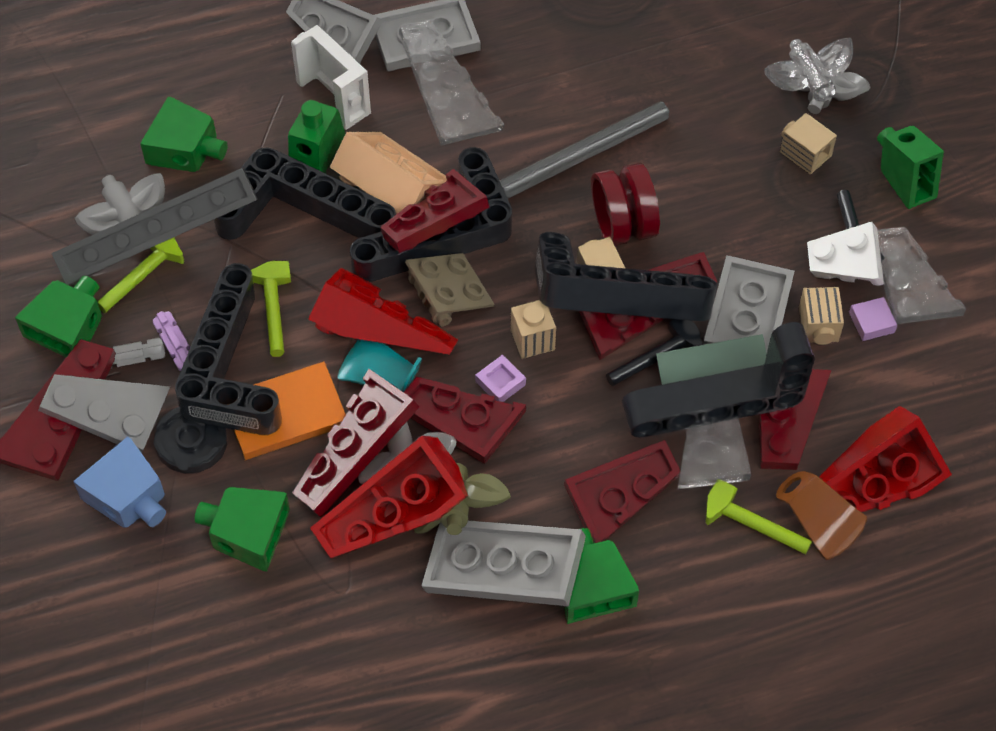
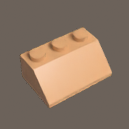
(384, 169)

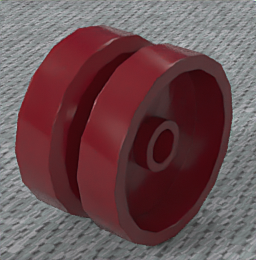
(625, 204)

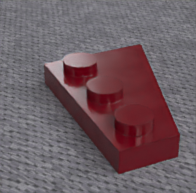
(440, 210)
(473, 420)
(786, 431)
(621, 488)

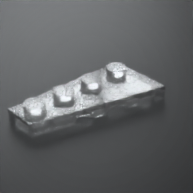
(446, 87)

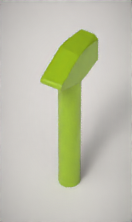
(164, 251)
(271, 276)
(720, 503)

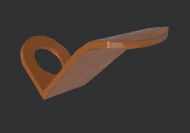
(823, 513)

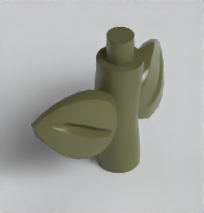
(482, 491)

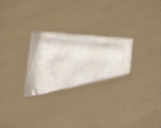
(911, 283)
(714, 454)

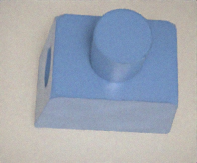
(123, 486)

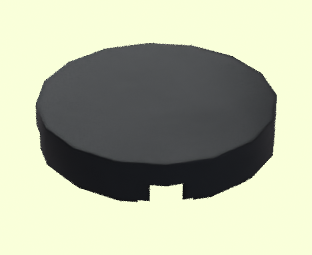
(188, 444)

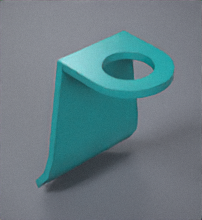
(380, 360)

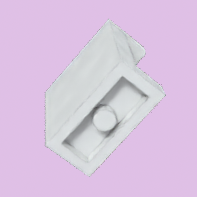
(323, 59)

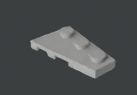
(342, 22)
(105, 406)

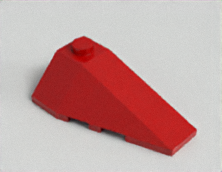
(354, 310)
(888, 463)
(401, 496)

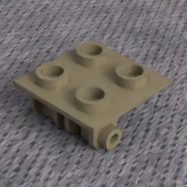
(447, 286)

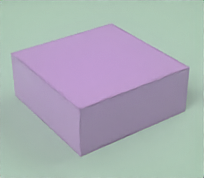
(873, 319)
(500, 379)

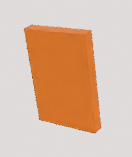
(307, 410)

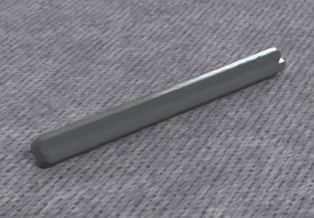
(585, 149)

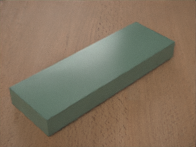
(711, 359)

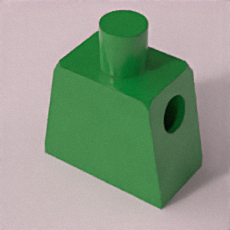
(317, 129)
(181, 138)
(911, 164)
(62, 315)
(246, 524)
(601, 582)

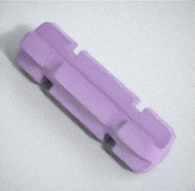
(172, 337)

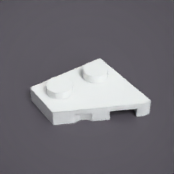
(848, 255)

